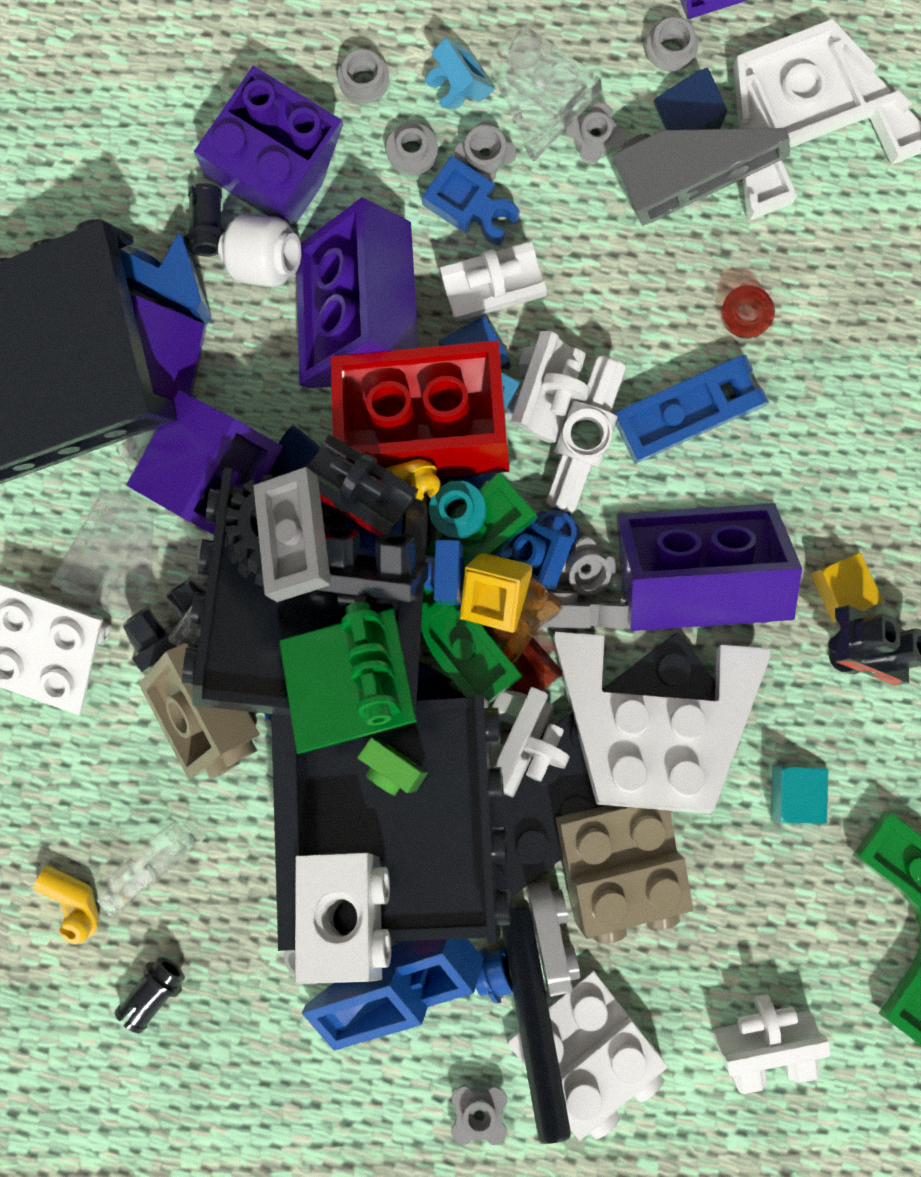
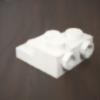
(599, 1056)

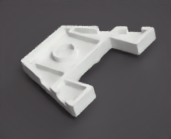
(812, 88)
(655, 747)

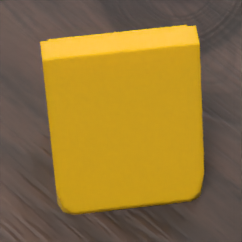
(847, 584)
(495, 591)

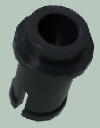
(204, 219)
(159, 983)

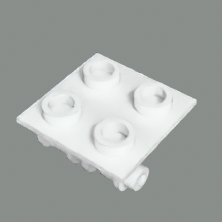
(47, 648)

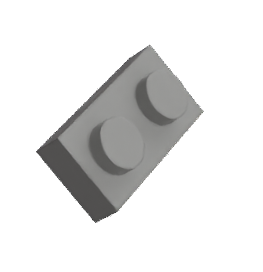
(291, 535)

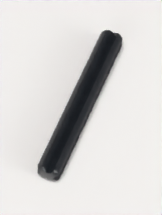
(536, 1028)

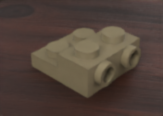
(199, 736)
(623, 870)

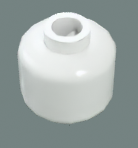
(260, 250)

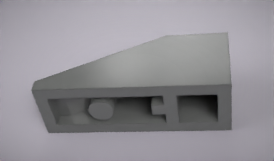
(687, 165)

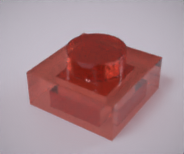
(537, 669)

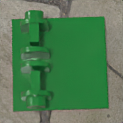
(347, 679)

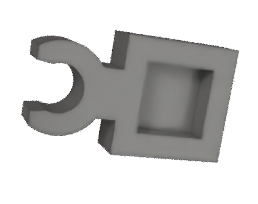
(583, 614)

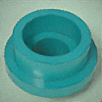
(466, 524)

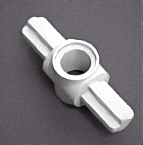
(577, 462)

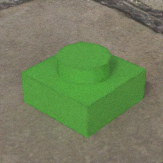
(391, 768)

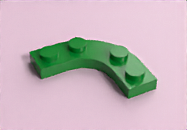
(466, 647)
(895, 855)

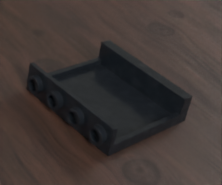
(70, 352)
(242, 627)
(432, 840)

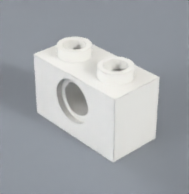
(320, 950)

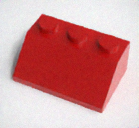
(424, 406)

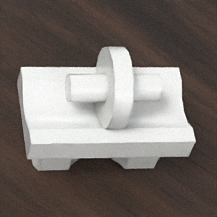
(493, 281)
(548, 387)
(528, 719)
(771, 1041)

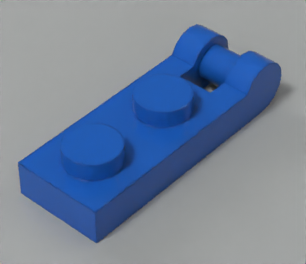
(688, 409)

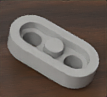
(557, 960)

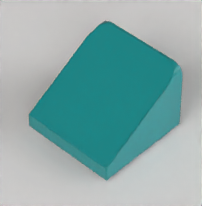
(799, 794)

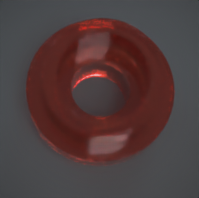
(755, 298)

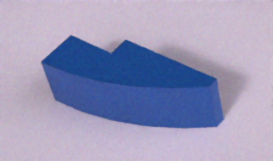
(417, 978)

